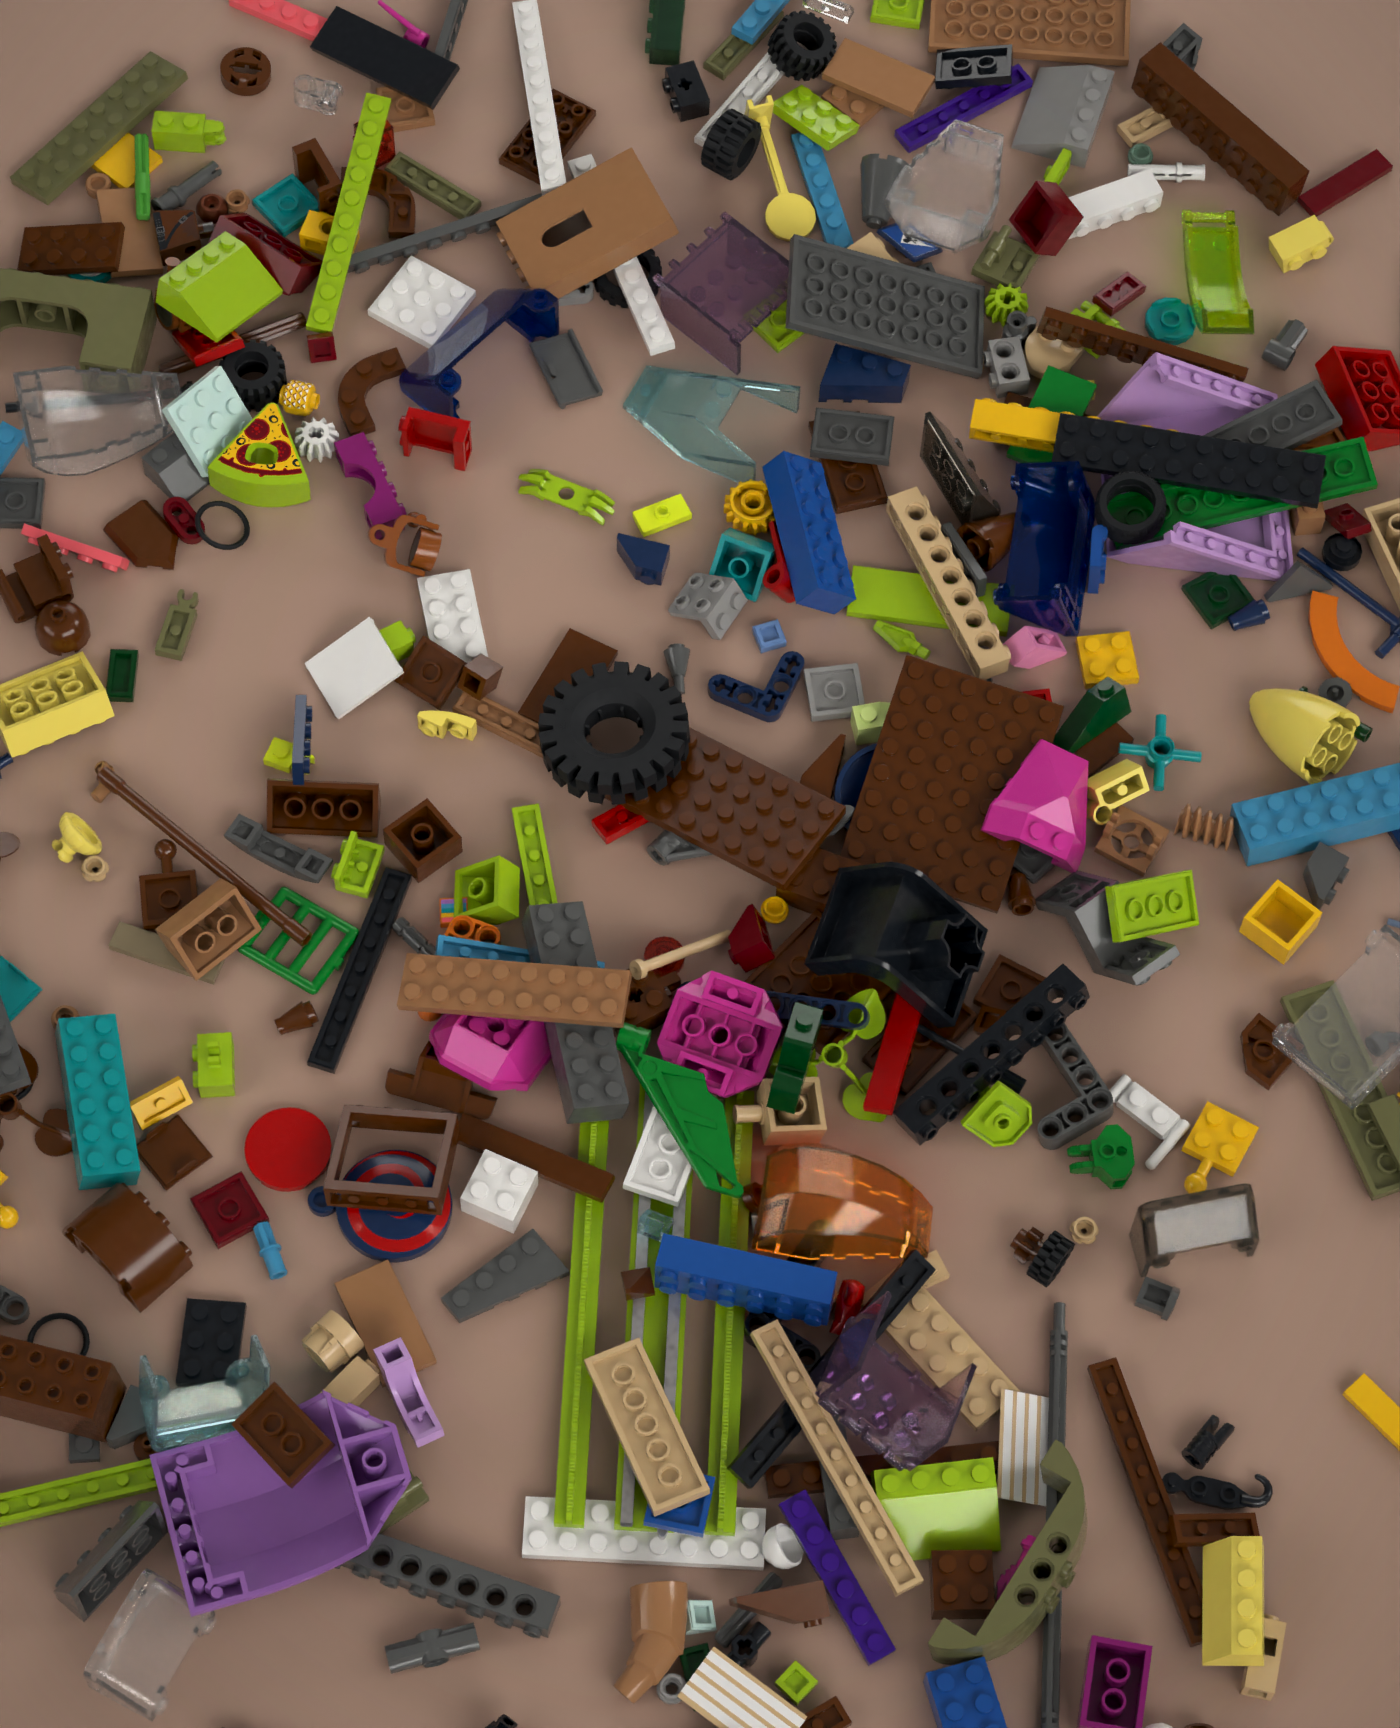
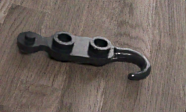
(1217, 1492)

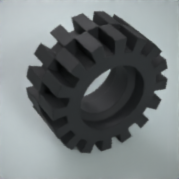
(1050, 1258)

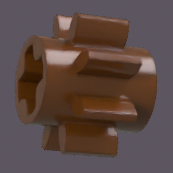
(1027, 1244)

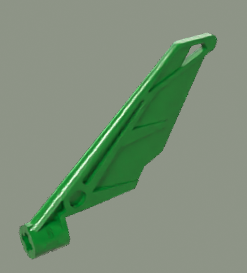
(686, 1108)

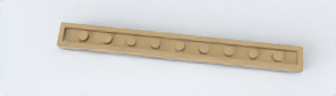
(837, 1458)

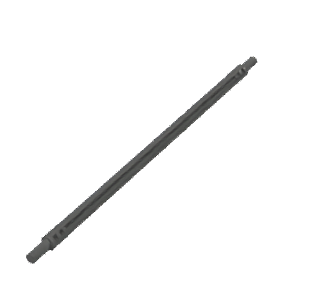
(1056, 1430)

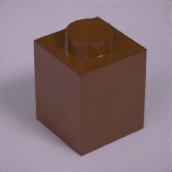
(480, 677)

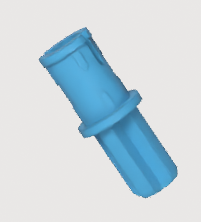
(270, 1250)

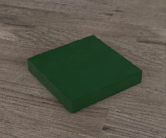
(1216, 596)

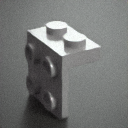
(710, 600)

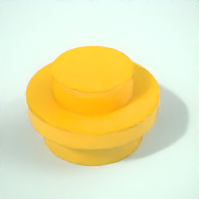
(774, 910)

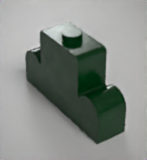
(795, 1057)

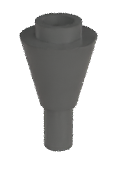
(677, 661)

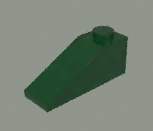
(1094, 713)

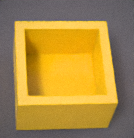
(1280, 921)

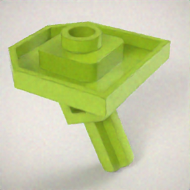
(999, 1116)

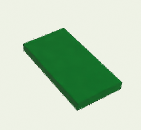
(1057, 393)

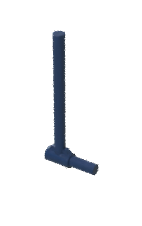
(1361, 597)

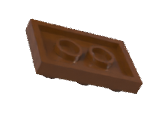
(283, 1434)

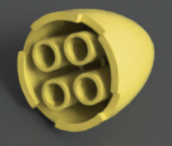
(1305, 730)

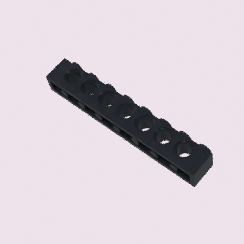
(974, 1058)

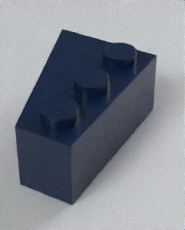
(863, 376)

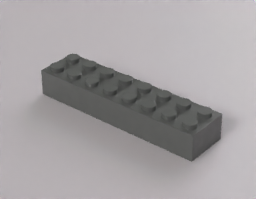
(582, 1055)

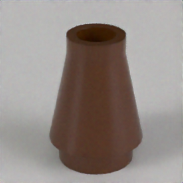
(1020, 895)
(297, 1018)

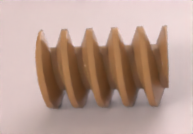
(1205, 826)

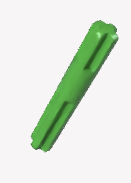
(142, 177)

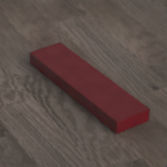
(1345, 183)

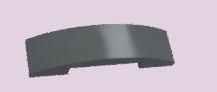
(276, 852)

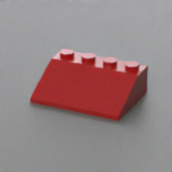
(1364, 392)

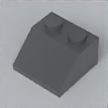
(173, 469)

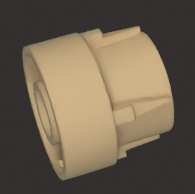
(332, 1342)

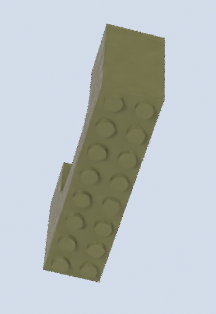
(110, 317)

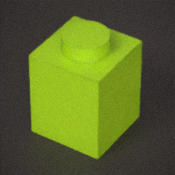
(399, 639)

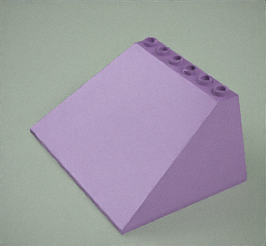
(1195, 402)

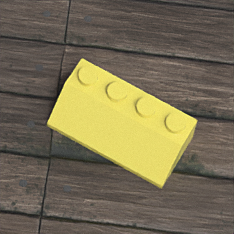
(1233, 1602)

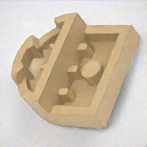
(1043, 352)

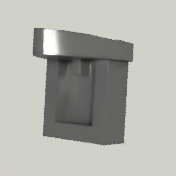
(1157, 1298)

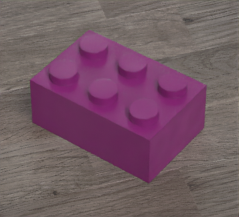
(1114, 1684)

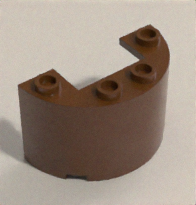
(131, 1244)

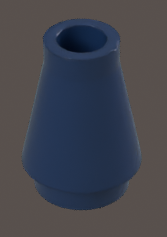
(1250, 615)

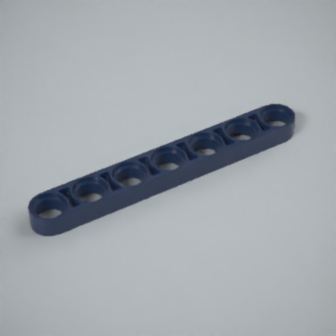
(842, 1008)

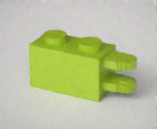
(185, 132)

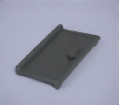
(567, 362)

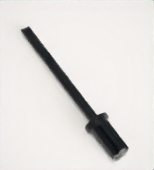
(1008, 1078)

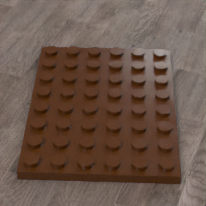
(937, 770)

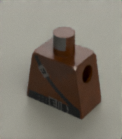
(179, 233)

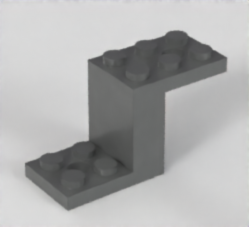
(1084, 904)

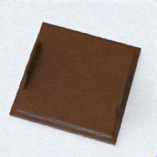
(172, 1152)

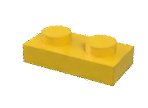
(160, 1102)

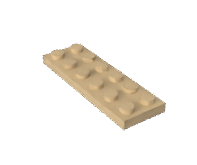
(943, 1350)
(647, 1427)

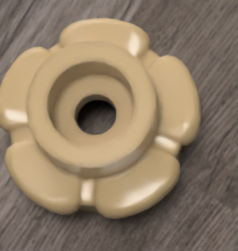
(91, 863)
(1087, 1224)

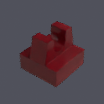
(321, 347)

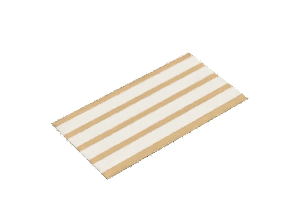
(1022, 1447)
(736, 1698)

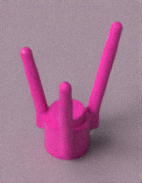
(413, 33)

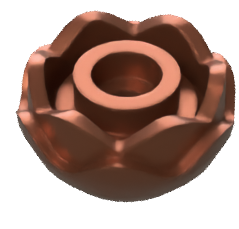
(210, 214)

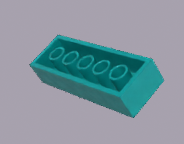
(97, 1101)

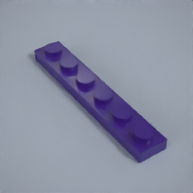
(962, 108)
(837, 1577)

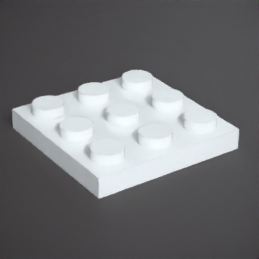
(421, 302)

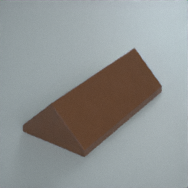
(323, 808)

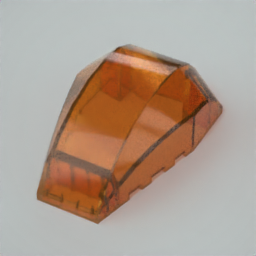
(837, 1206)

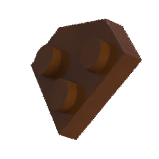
(1261, 1058)

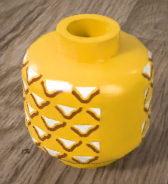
(299, 398)

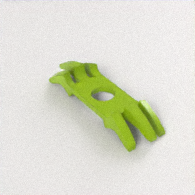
(580, 502)

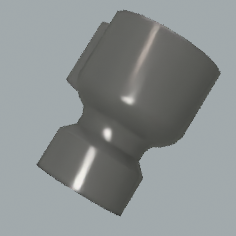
(1019, 325)

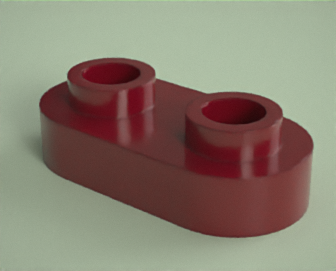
(184, 522)

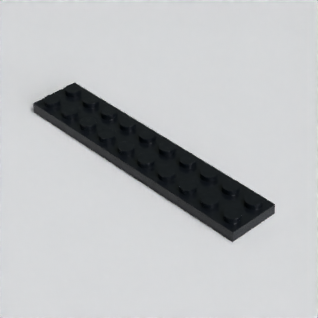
(1191, 460)

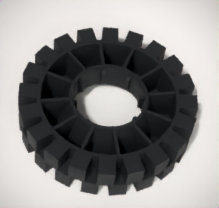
(610, 695)

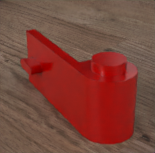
(777, 576)

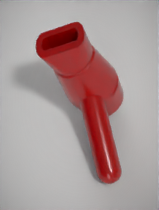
(848, 1303)

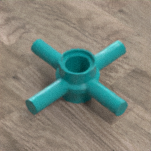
(1163, 744)

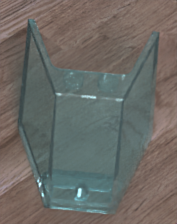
(690, 406)

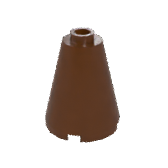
(989, 539)

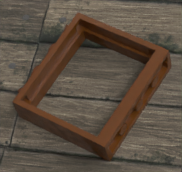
(389, 1196)

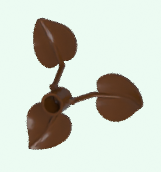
(54, 1133)

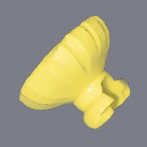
(76, 837)

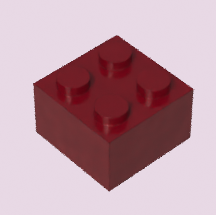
(1046, 218)

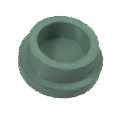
(1140, 154)

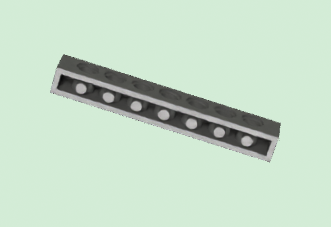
(458, 1573)

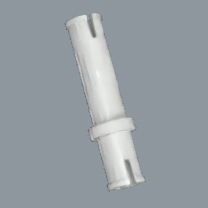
(1170, 172)

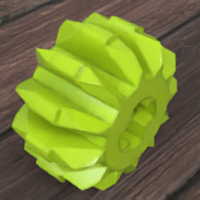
(1003, 301)

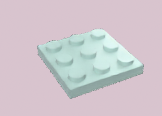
(207, 417)

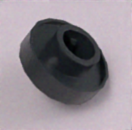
(1341, 553)

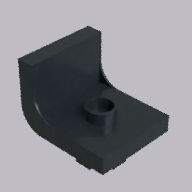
(903, 932)

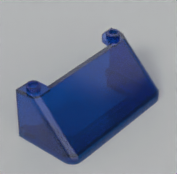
(431, 378)
(1049, 546)

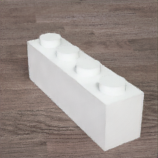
(1117, 202)

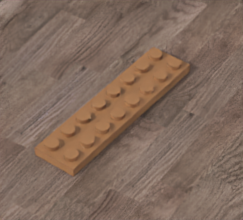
(514, 990)

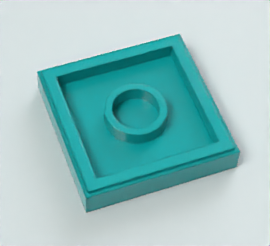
(286, 204)

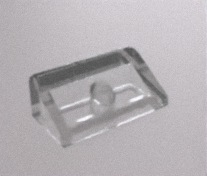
(831, 8)

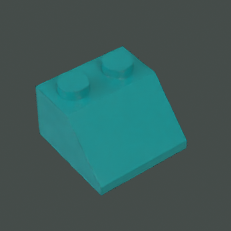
(743, 559)

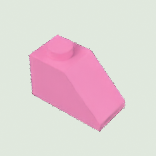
(1034, 647)

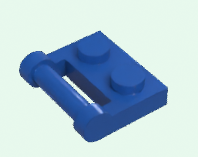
(1097, 559)

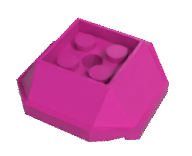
(714, 1005)
(492, 1050)

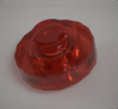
(660, 946)

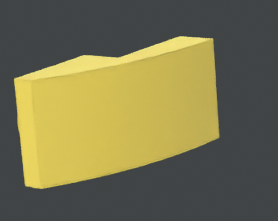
(439, 722)

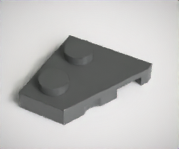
(1185, 45)

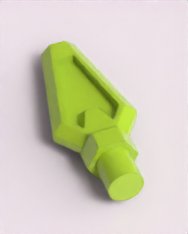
(901, 639)

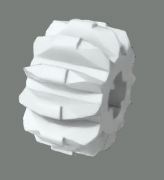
(316, 439)

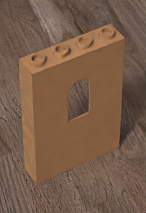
(624, 218)

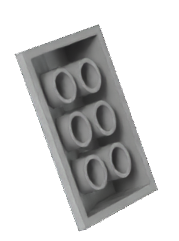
(1064, 111)

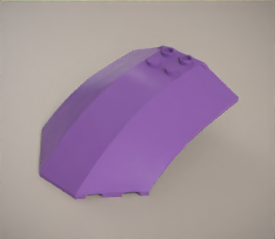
(251, 1534)

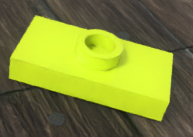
(662, 515)

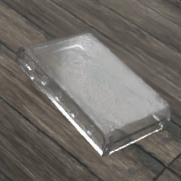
(1354, 1028)

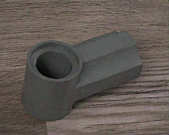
(1283, 348)

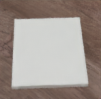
(354, 668)

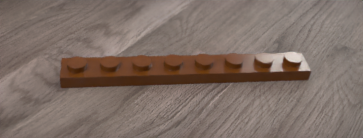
(793, 1478)

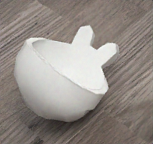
(782, 1547)

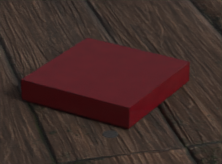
(229, 1209)

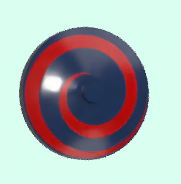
(392, 1233)

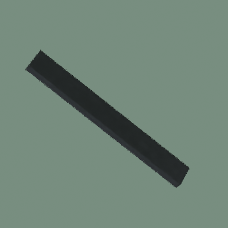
(359, 970)

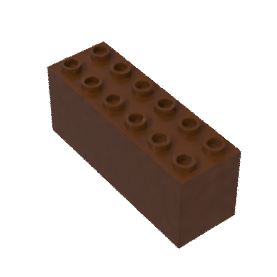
(58, 1389)

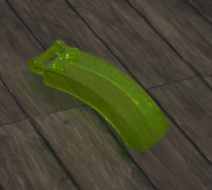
(1215, 274)

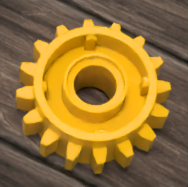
(738, 511)

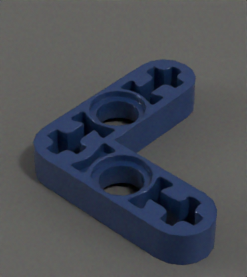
(761, 698)

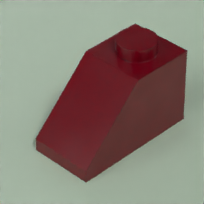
(750, 940)

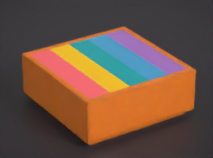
(447, 910)

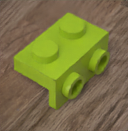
(357, 866)

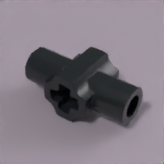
(754, 1640)

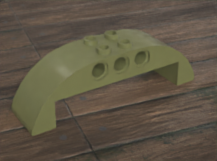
(1010, 1619)

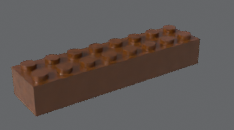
(1219, 129)

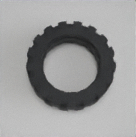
(614, 294)

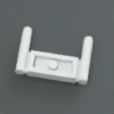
(1150, 1114)

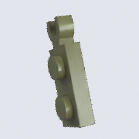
(177, 627)

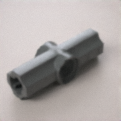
(432, 1648)

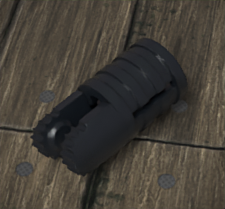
(1205, 1443)

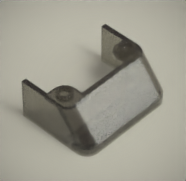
(1194, 1223)

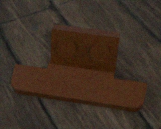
(439, 1087)

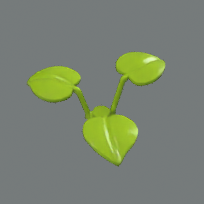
(837, 1056)

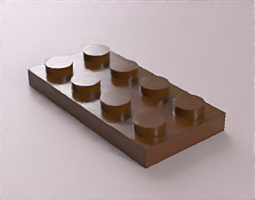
(72, 248)

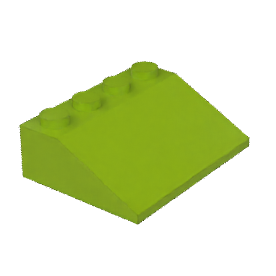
(218, 287)
(942, 1505)

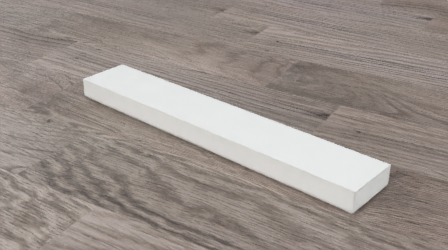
(753, 87)

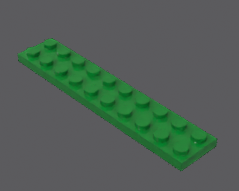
(1345, 473)

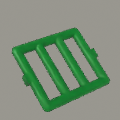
(291, 974)

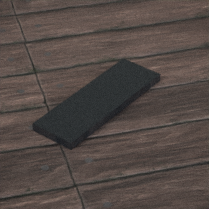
(385, 57)

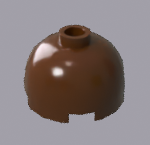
(62, 627)

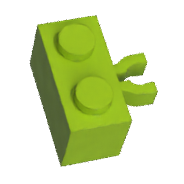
(215, 1065)

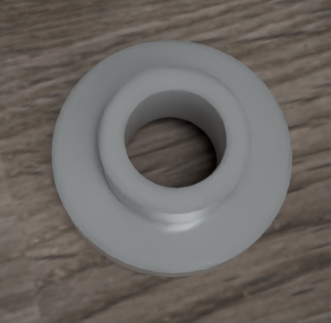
(670, 1679)

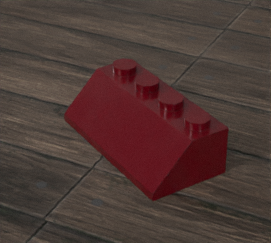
(284, 260)

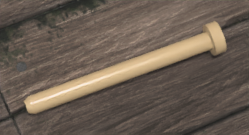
(640, 968)

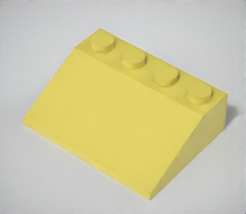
(51, 704)

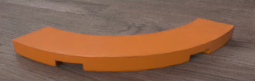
(1338, 659)

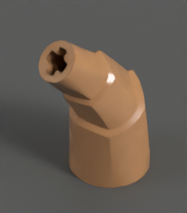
(658, 1635)

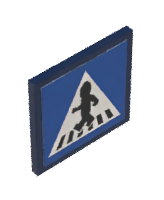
(911, 249)

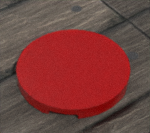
(288, 1149)

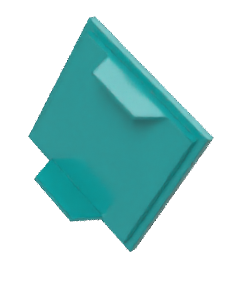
(15, 988)

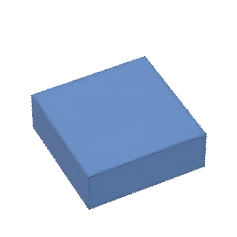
(769, 636)

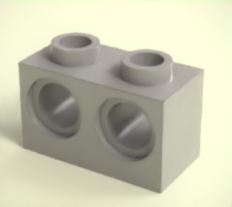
(1010, 366)

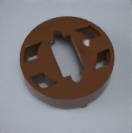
(245, 83)

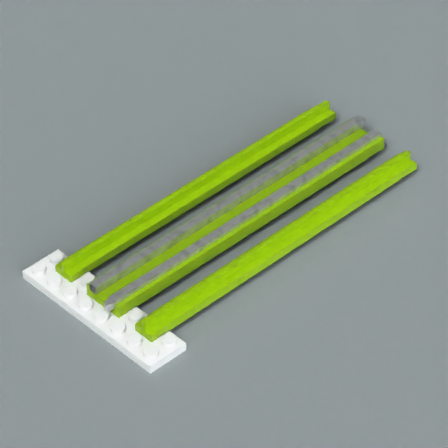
(614, 1530)

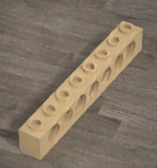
(982, 662)

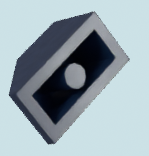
(644, 558)

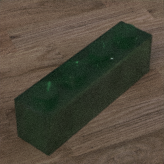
(665, 31)

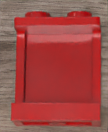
(436, 433)

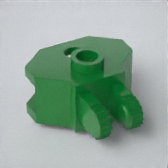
(1109, 1157)

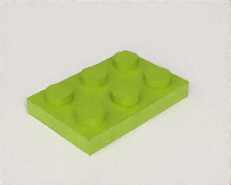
(815, 117)

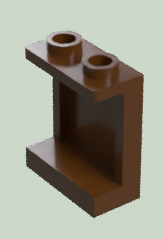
(312, 164)

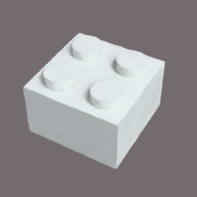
(499, 1191)

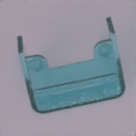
(200, 1410)

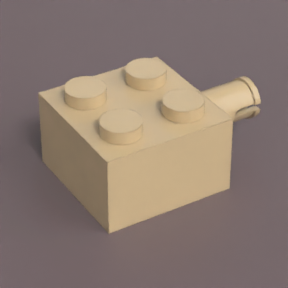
(785, 1128)

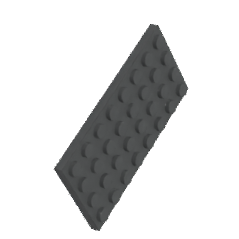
(885, 306)

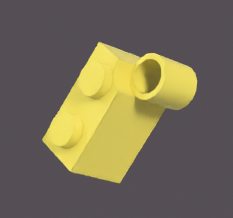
(1300, 243)
(1113, 788)

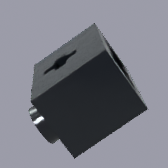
(686, 91)

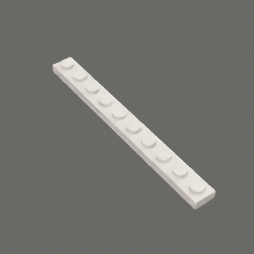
(539, 95)
(635, 287)

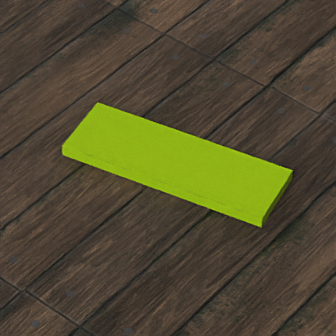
(906, 599)

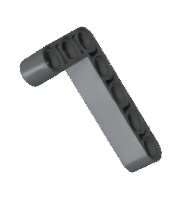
(1086, 1094)

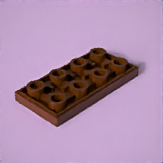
(571, 120)

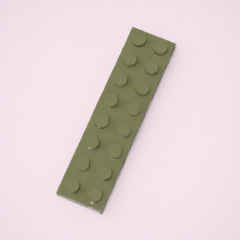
(98, 128)
(1355, 1125)

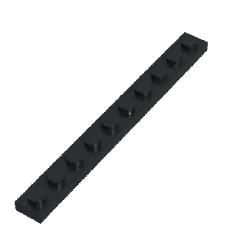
(782, 1424)

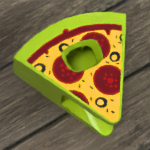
(261, 464)

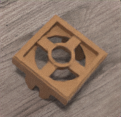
(1136, 865)

